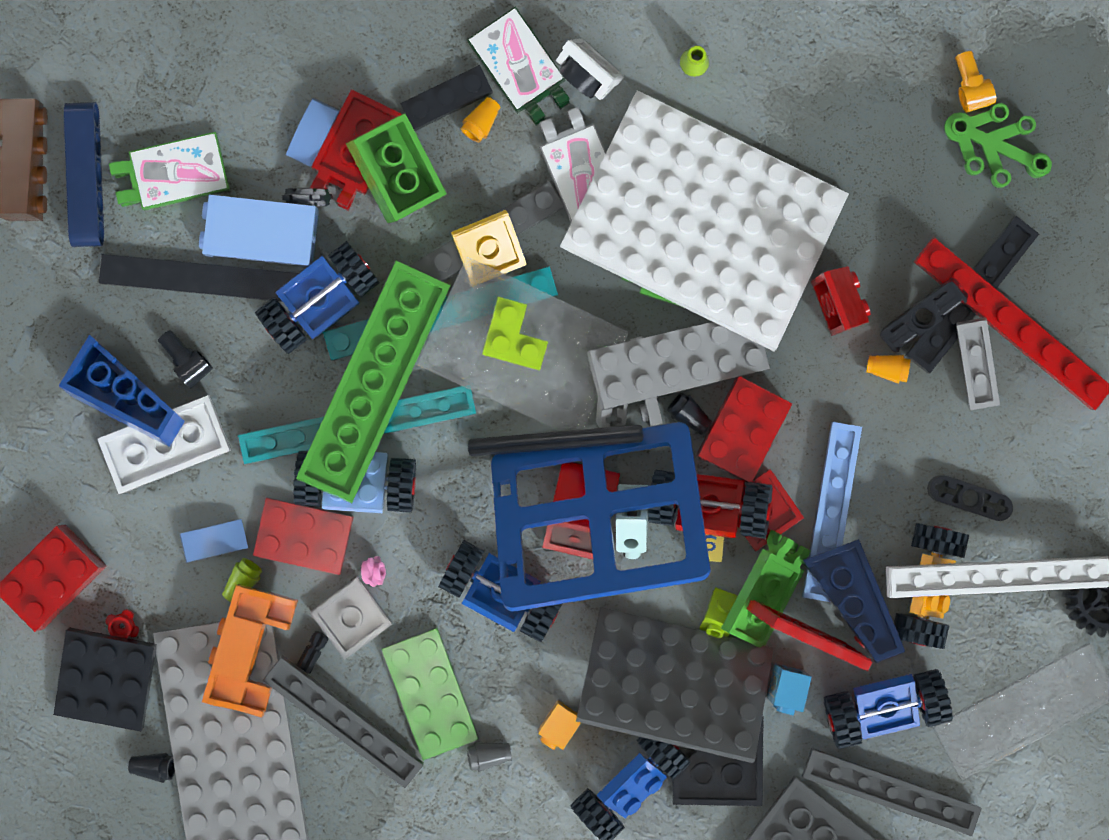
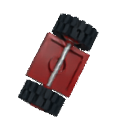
(721, 506)

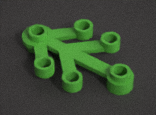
(993, 143)

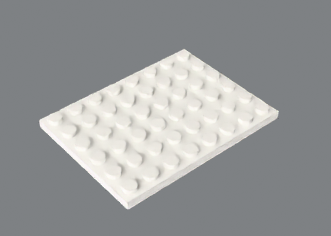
(705, 220)

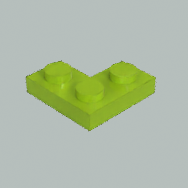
(505, 340)

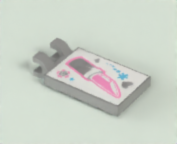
(572, 158)

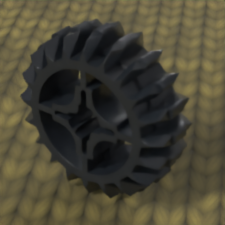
(1081, 609)

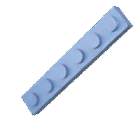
(833, 498)

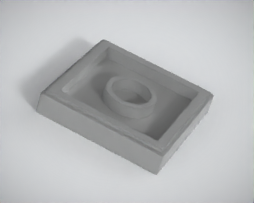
(351, 617)

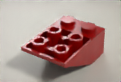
(573, 536)

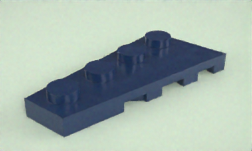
(854, 592)

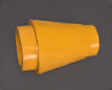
(480, 120)
(890, 367)

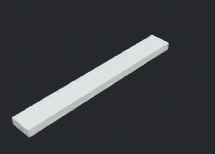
(997, 576)

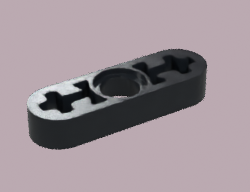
(988, 512)

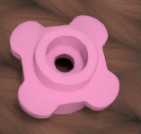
(373, 571)

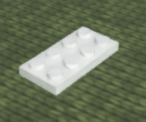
(139, 459)

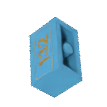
(788, 689)

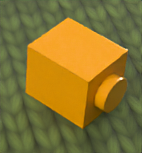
(558, 726)

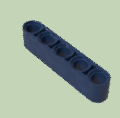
(83, 174)

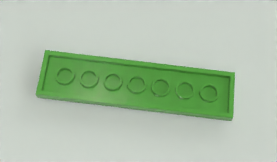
(373, 382)

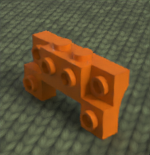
(238, 647)

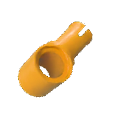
(974, 89)

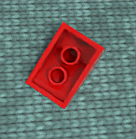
(840, 300)

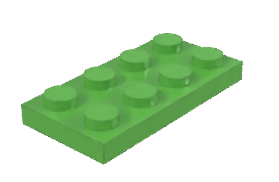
(430, 693)

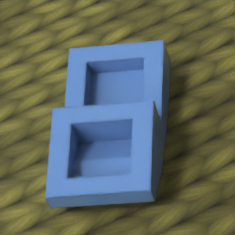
(312, 132)
(213, 540)

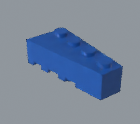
(115, 391)

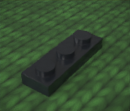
(447, 98)

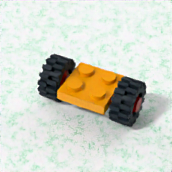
(921, 630)

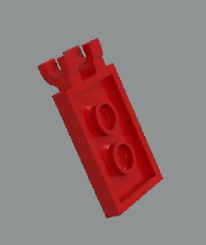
(334, 159)

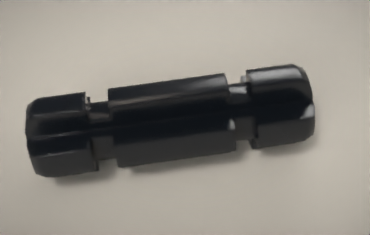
(308, 196)
(312, 652)

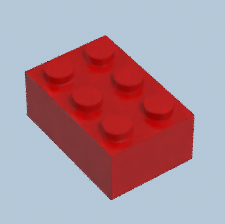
(744, 429)
(50, 577)

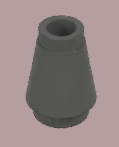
(487, 755)

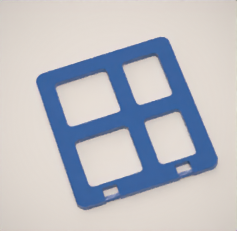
(598, 507)

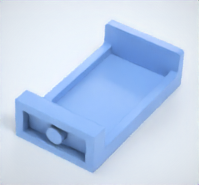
(259, 230)

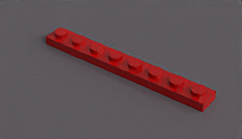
(1015, 325)

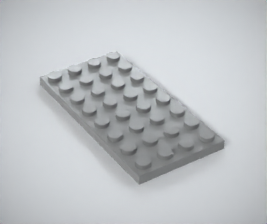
(230, 766)

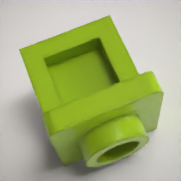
(717, 612)

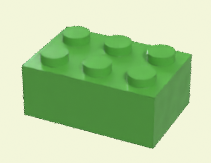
(396, 168)

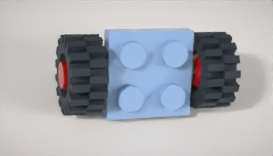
(370, 495)

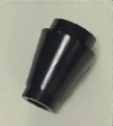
(687, 411)
(154, 766)

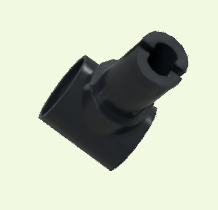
(189, 364)

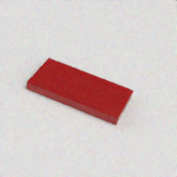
(809, 634)

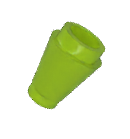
(691, 66)
(243, 573)

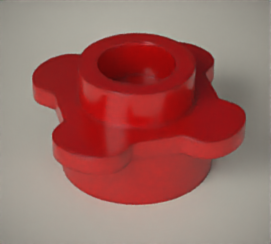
(126, 617)

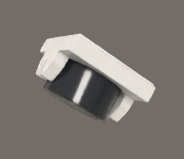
(587, 69)

